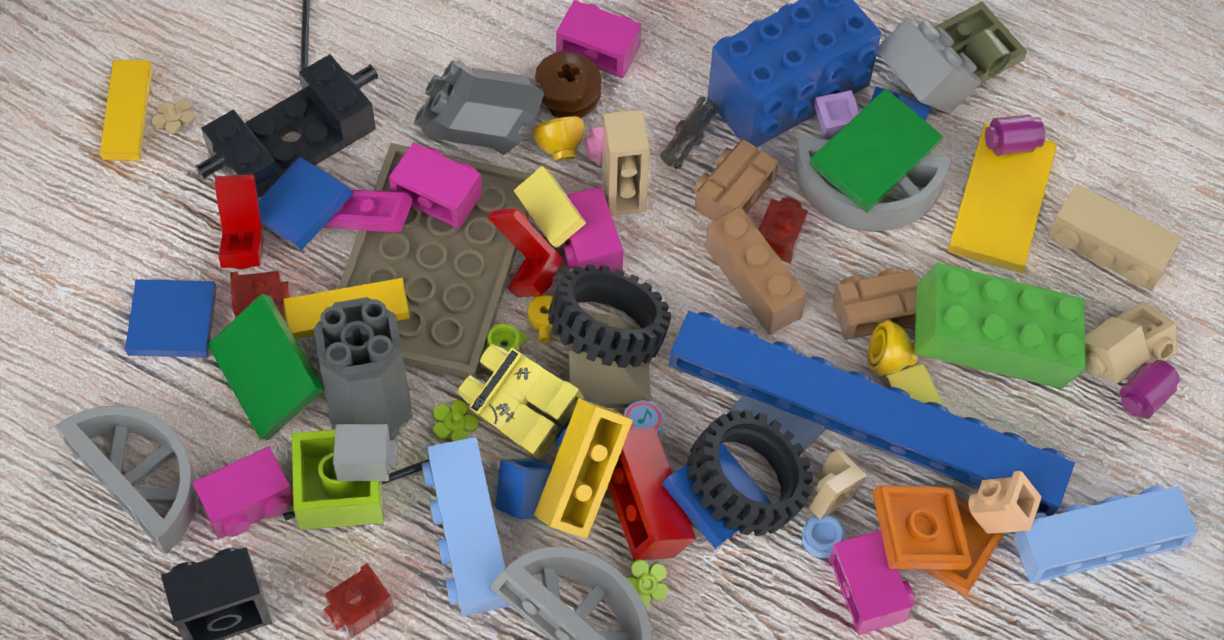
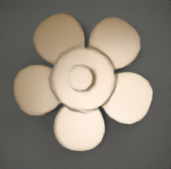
(173, 116)

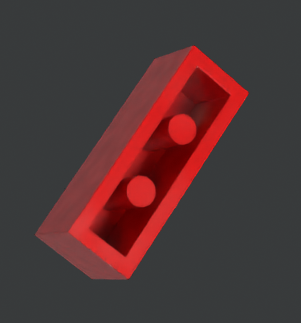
(647, 512)

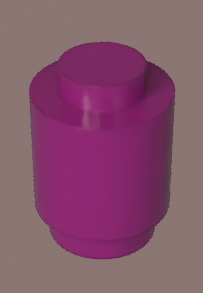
(1015, 134)
(1149, 388)

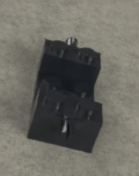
(326, 113)

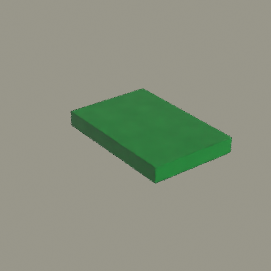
(876, 150)
(265, 367)

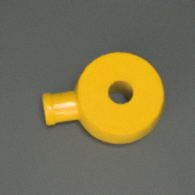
(539, 320)

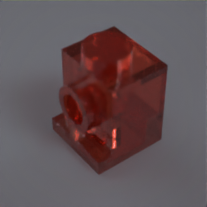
(783, 226)
(250, 286)
(357, 617)

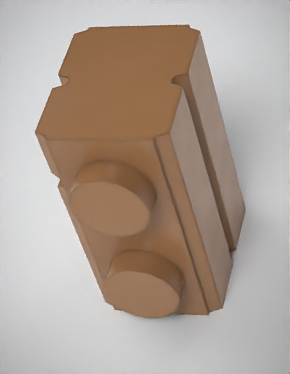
(737, 182)
(870, 301)

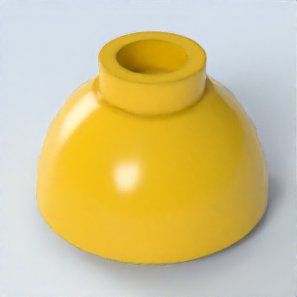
(560, 137)
(890, 349)

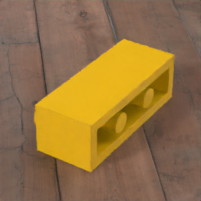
(583, 468)

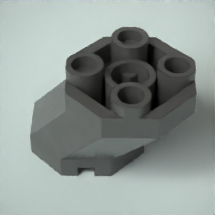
(479, 107)
(363, 365)

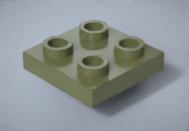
(984, 41)

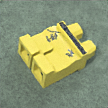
(510, 390)

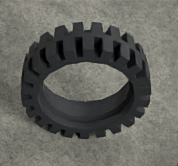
(599, 338)
(720, 492)

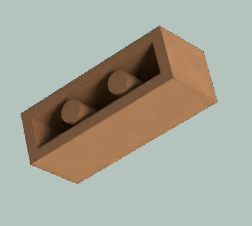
(755, 270)

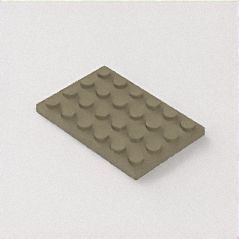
(447, 272)

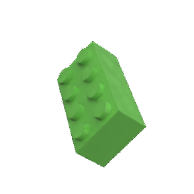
(1000, 326)

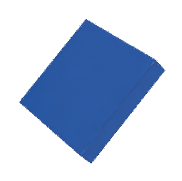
(302, 203)
(171, 318)
(680, 489)

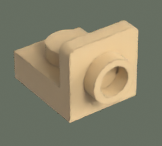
(1157, 329)
(838, 484)

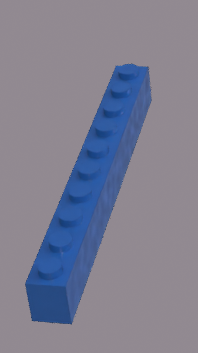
(863, 410)

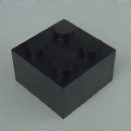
(216, 596)

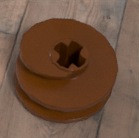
(569, 84)

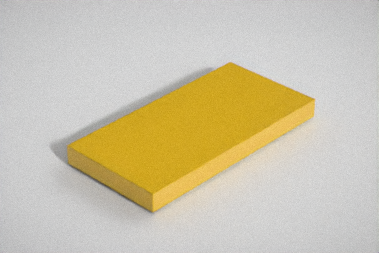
(1001, 205)

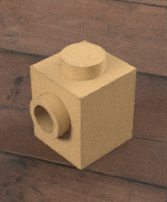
(1115, 349)

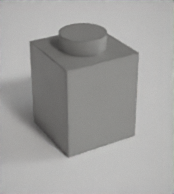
(364, 452)

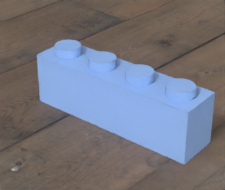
(468, 525)
(1105, 533)

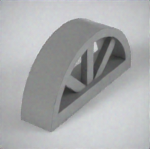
(883, 216)
(121, 421)
(552, 617)

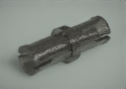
(689, 132)

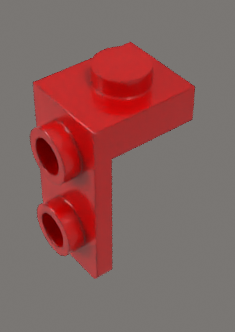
(240, 222)
(540, 260)

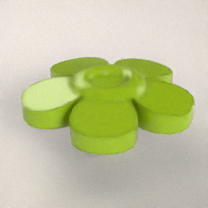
(453, 421)
(648, 580)

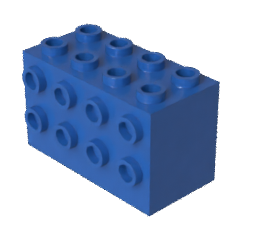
(779, 64)

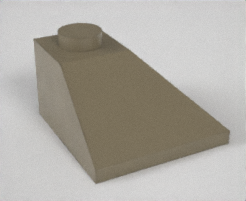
(609, 384)

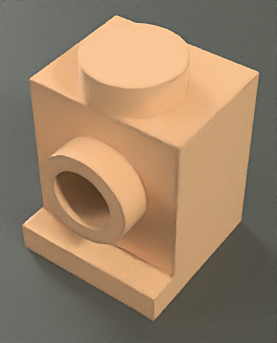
(997, 504)

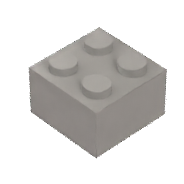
(929, 64)

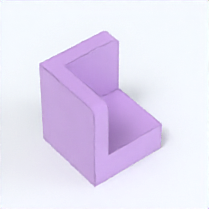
(835, 112)

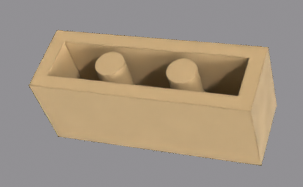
(625, 161)
(1114, 237)

